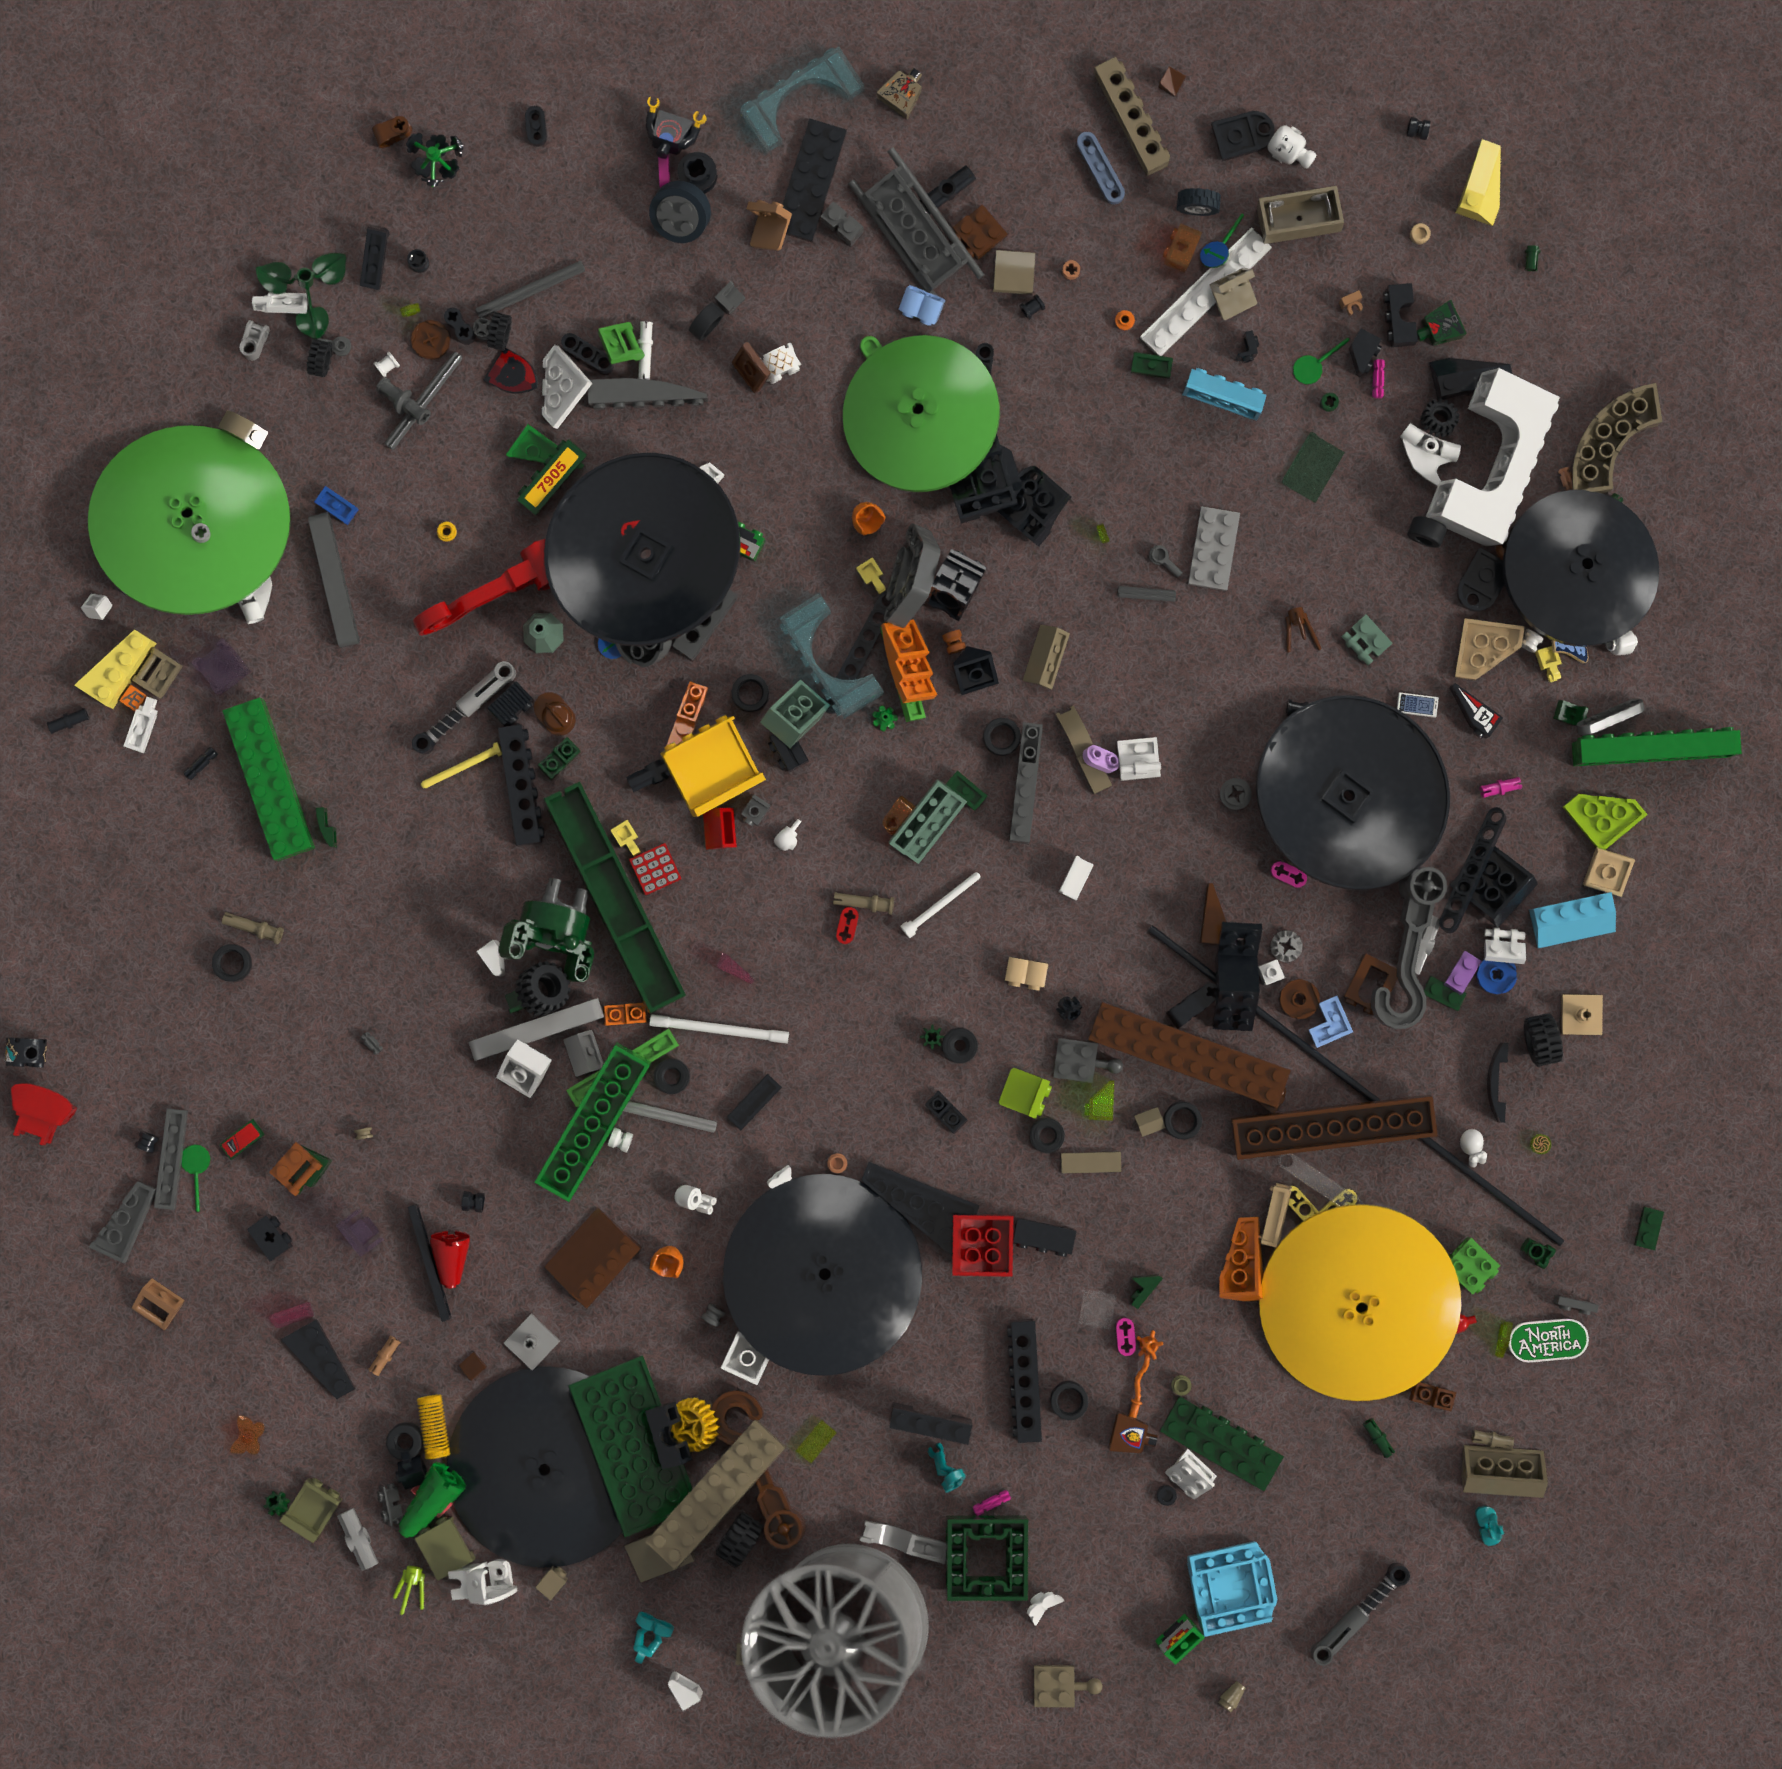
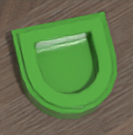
(869, 346)

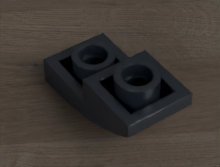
(946, 1112)

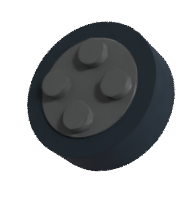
(680, 212)

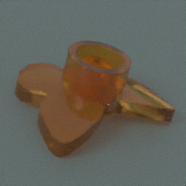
(248, 1436)

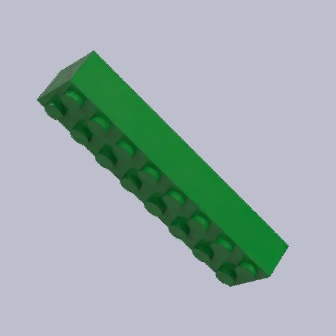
(1656, 748)
(268, 779)
(592, 1122)

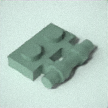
(1371, 636)

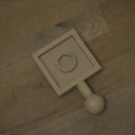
(1056, 1686)

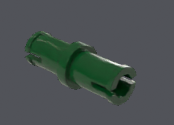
(1378, 1438)

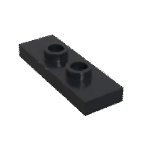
(754, 1102)

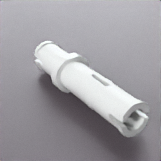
(645, 344)

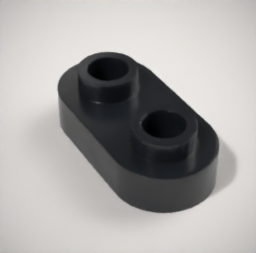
(536, 127)

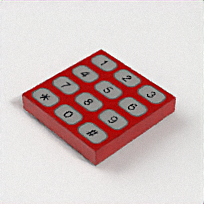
(655, 869)

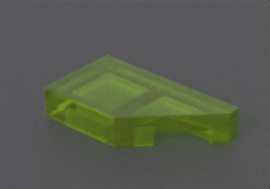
(1503, 1338)

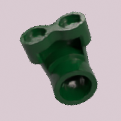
(1540, 1254)

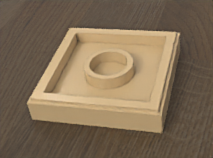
(1608, 871)

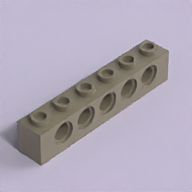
(1150, 162)

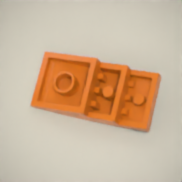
(908, 662)

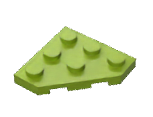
(1604, 817)

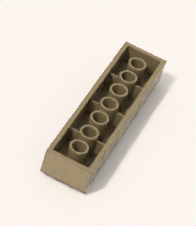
(716, 1494)

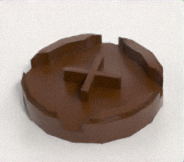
(430, 339)

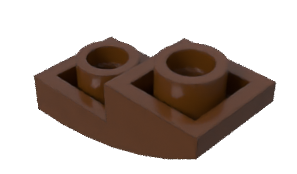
(1433, 1396)

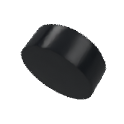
(1166, 1495)

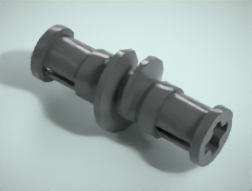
(403, 401)

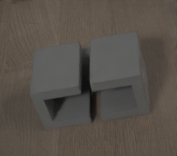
(849, 228)

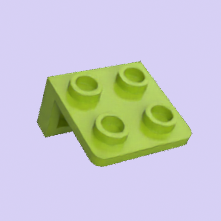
(1025, 1093)

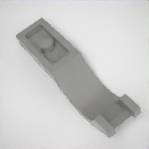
(904, 1541)

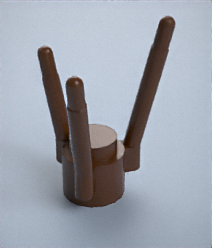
(1297, 618)

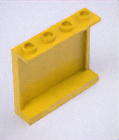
(711, 766)

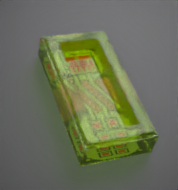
(816, 1441)

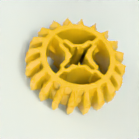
(696, 1414)

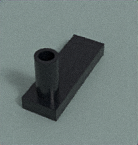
(374, 257)

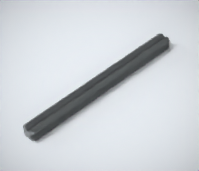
(530, 289)
(424, 399)

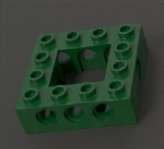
(987, 1588)

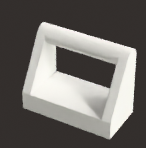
(491, 957)
(685, 1691)

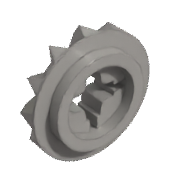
(1283, 937)

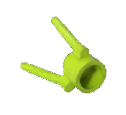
(412, 1576)

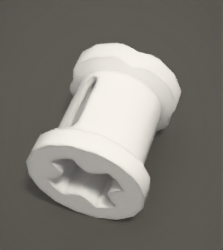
(386, 364)

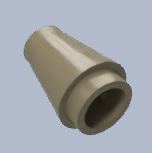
(1232, 1696)

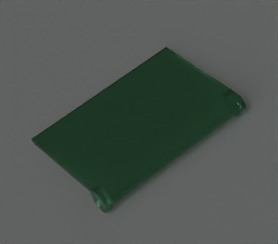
(1312, 467)

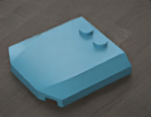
(1232, 1588)

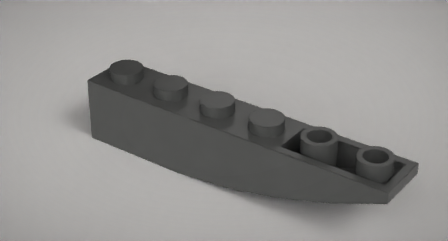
(640, 392)
(1026, 783)

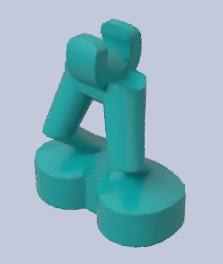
(953, 1477)
(1490, 1531)
(650, 1623)

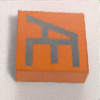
(133, 698)

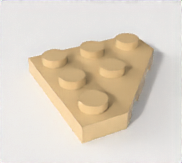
(1485, 646)

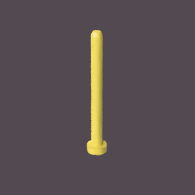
(496, 749)

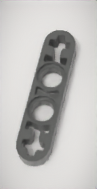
(1610, 717)

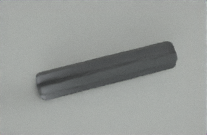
(1146, 593)

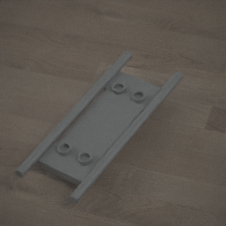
(912, 229)

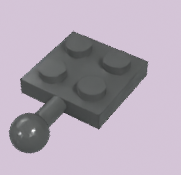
(1078, 1061)

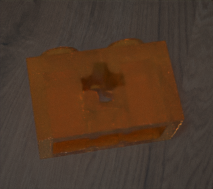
(1180, 259)

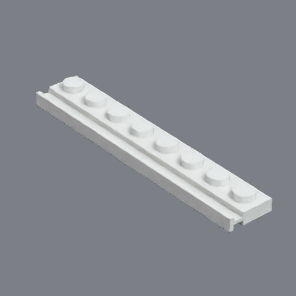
(1199, 297)

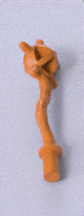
(1149, 1346)

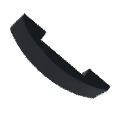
(1497, 1108)

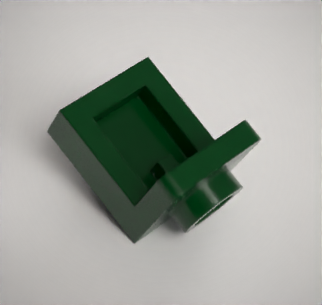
(1570, 713)

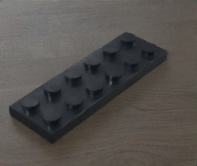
(812, 177)

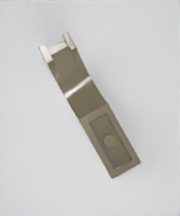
(1080, 741)

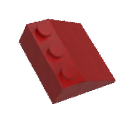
(982, 1245)

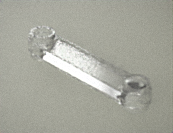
(1319, 1181)

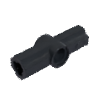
(957, 182)
(651, 774)

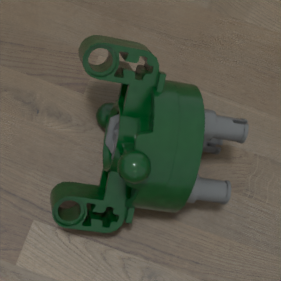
(552, 928)

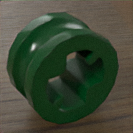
(1332, 396)

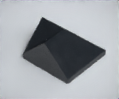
(974, 670)

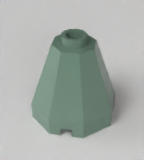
(549, 638)

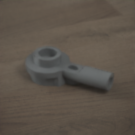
(341, 345)
(1159, 555)

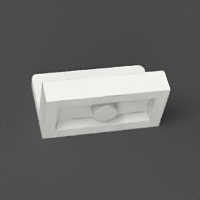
(1076, 878)

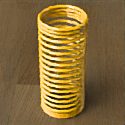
(436, 1452)

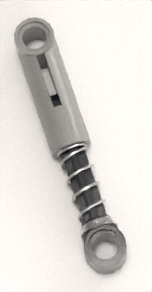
(466, 706)

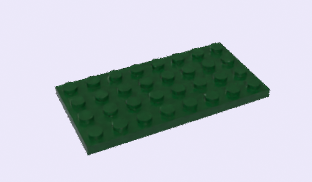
(623, 1446)

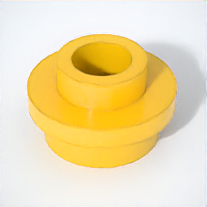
(446, 525)

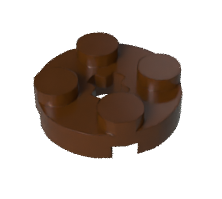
(1309, 1004)

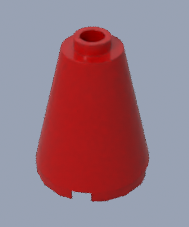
(450, 1256)

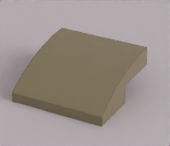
(1014, 272)

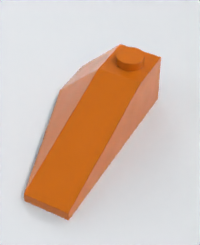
(1243, 1265)

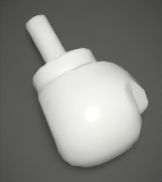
(786, 837)

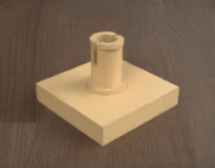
(1581, 1014)

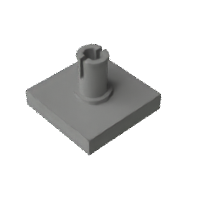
(532, 1341)

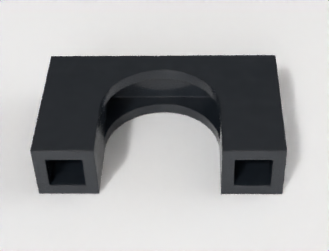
(951, 1429)

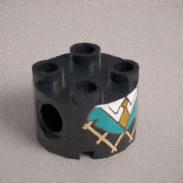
(26, 1051)

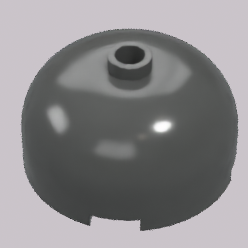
(644, 655)

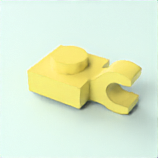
(871, 573)
(1549, 661)
(625, 835)

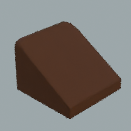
(472, 1366)

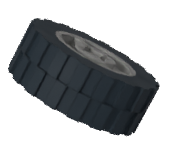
(1198, 202)

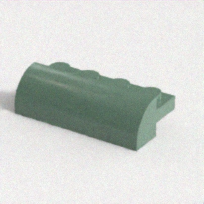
(927, 821)

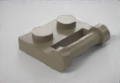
(162, 675)

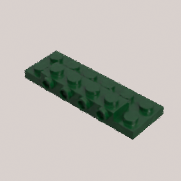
(1222, 1442)

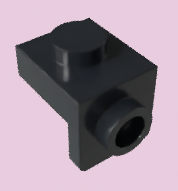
(1251, 344)

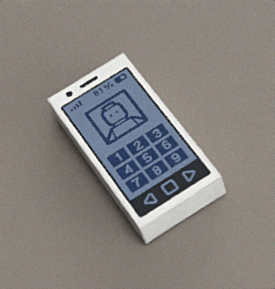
(1417, 704)

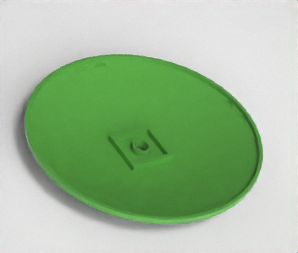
(150, 545)

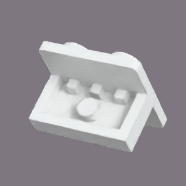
(1191, 1475)

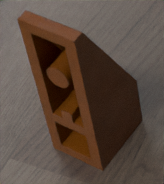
(1212, 917)

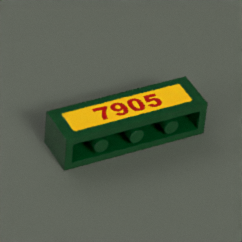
(552, 477)

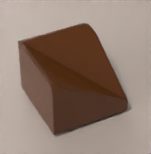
(1172, 81)

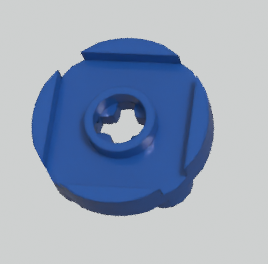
(1496, 986)

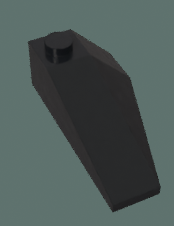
(1460, 376)

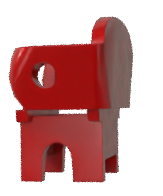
(40, 1111)

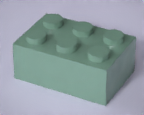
(795, 713)

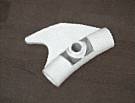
(1426, 460)
(256, 603)

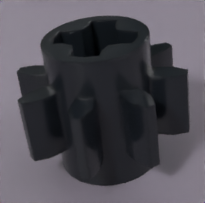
(1069, 1008)

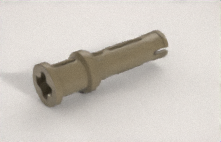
(873, 903)
(261, 929)

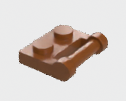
(291, 1163)

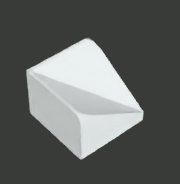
(96, 606)

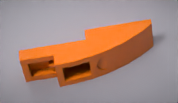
(688, 712)

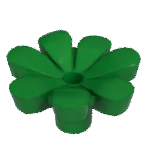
(888, 722)

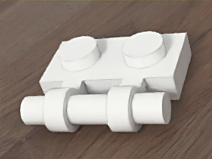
(1502, 950)

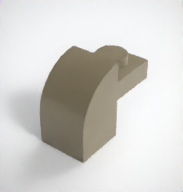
(243, 429)

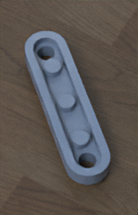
(1100, 168)

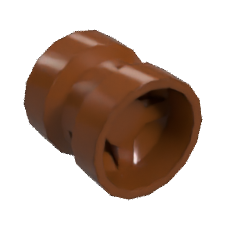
(954, 637)

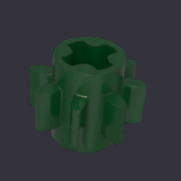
(938, 1036)
(271, 1502)

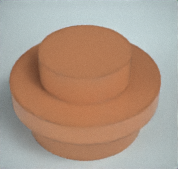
(837, 1163)

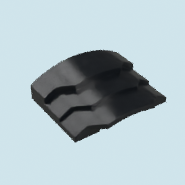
(988, 487)

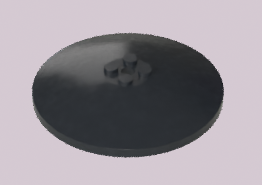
(1553, 587)

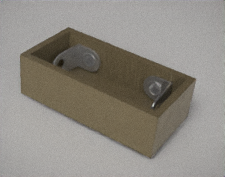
(1317, 207)

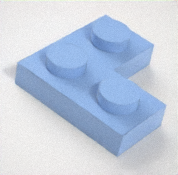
(1335, 1025)

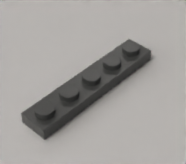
(171, 1159)

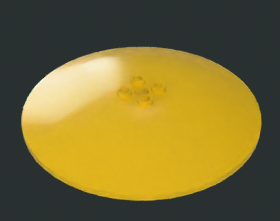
(1353, 1259)

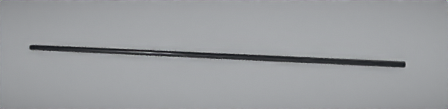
(1364, 1092)

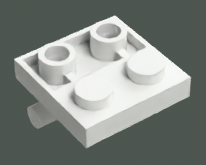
(1138, 759)

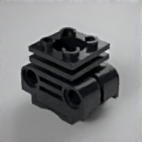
(955, 584)

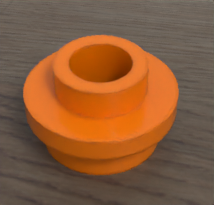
(1124, 326)

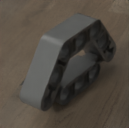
(912, 575)

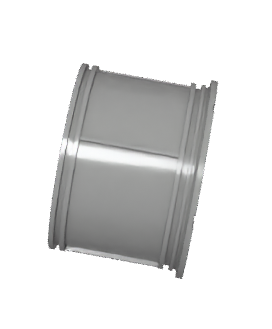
(833, 1642)

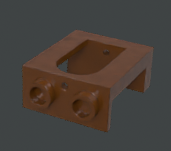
(1368, 961)

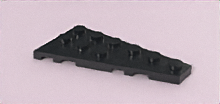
(920, 1203)

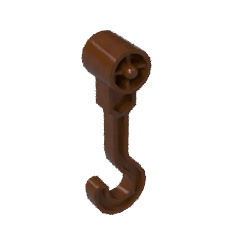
(783, 1524)

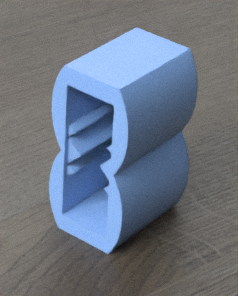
(921, 305)

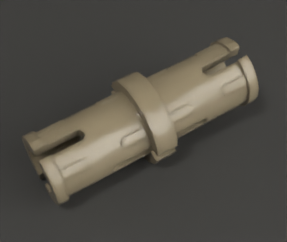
(1493, 1439)

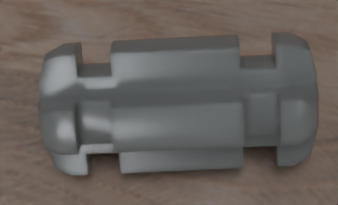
(371, 1043)

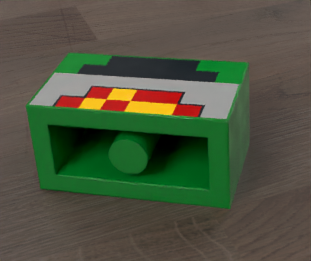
(750, 542)
(1180, 1639)

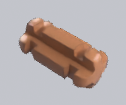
(1566, 478)

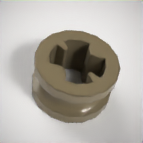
(363, 1133)

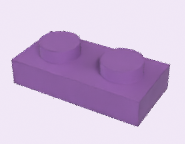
(1462, 972)

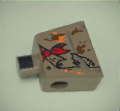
(901, 92)

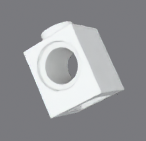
(1270, 972)

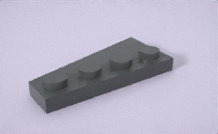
(125, 1224)

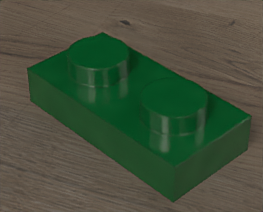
(1151, 365)
(966, 790)
(1439, 992)
(1649, 1228)

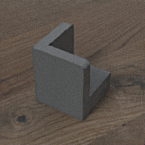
(729, 298)

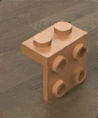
(770, 225)

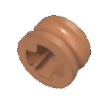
(1075, 266)

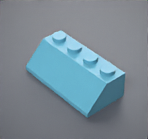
(1224, 394)
(1574, 920)

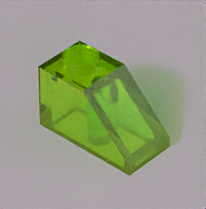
(1101, 1103)

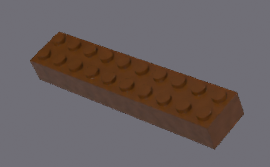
(1189, 1055)
(1334, 1127)

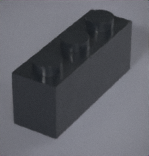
(1044, 1237)

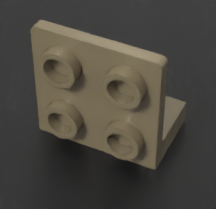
(1234, 293)

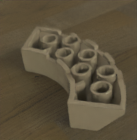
(1609, 432)

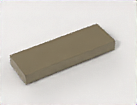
(1091, 1162)

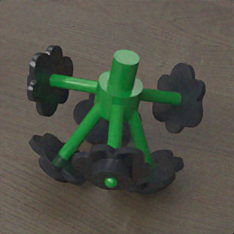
(435, 149)

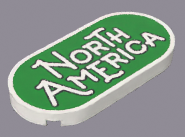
(1548, 1340)

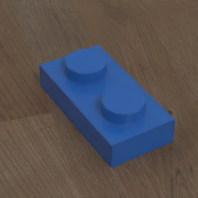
(336, 505)

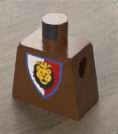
(1130, 1435)

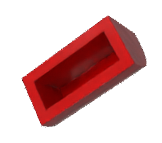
(719, 828)

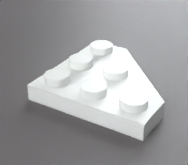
(562, 386)

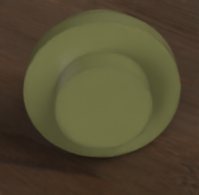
(1181, 1385)

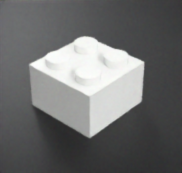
(523, 1068)
(744, 1360)

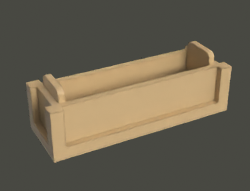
(1276, 1215)

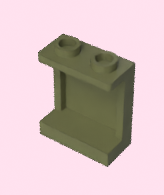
(311, 1509)
(444, 1547)

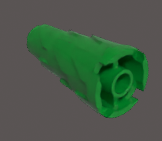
(431, 1498)

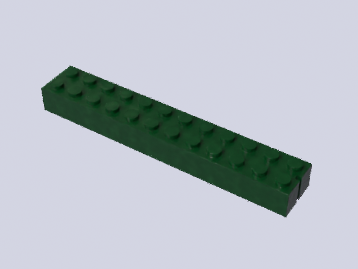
(614, 898)

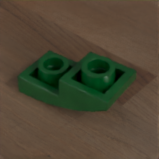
(559, 758)

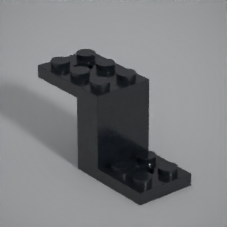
(1237, 976)

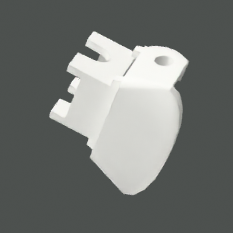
(474, 1586)

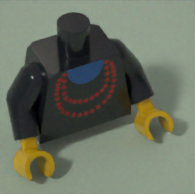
(671, 132)

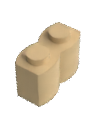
(1026, 972)

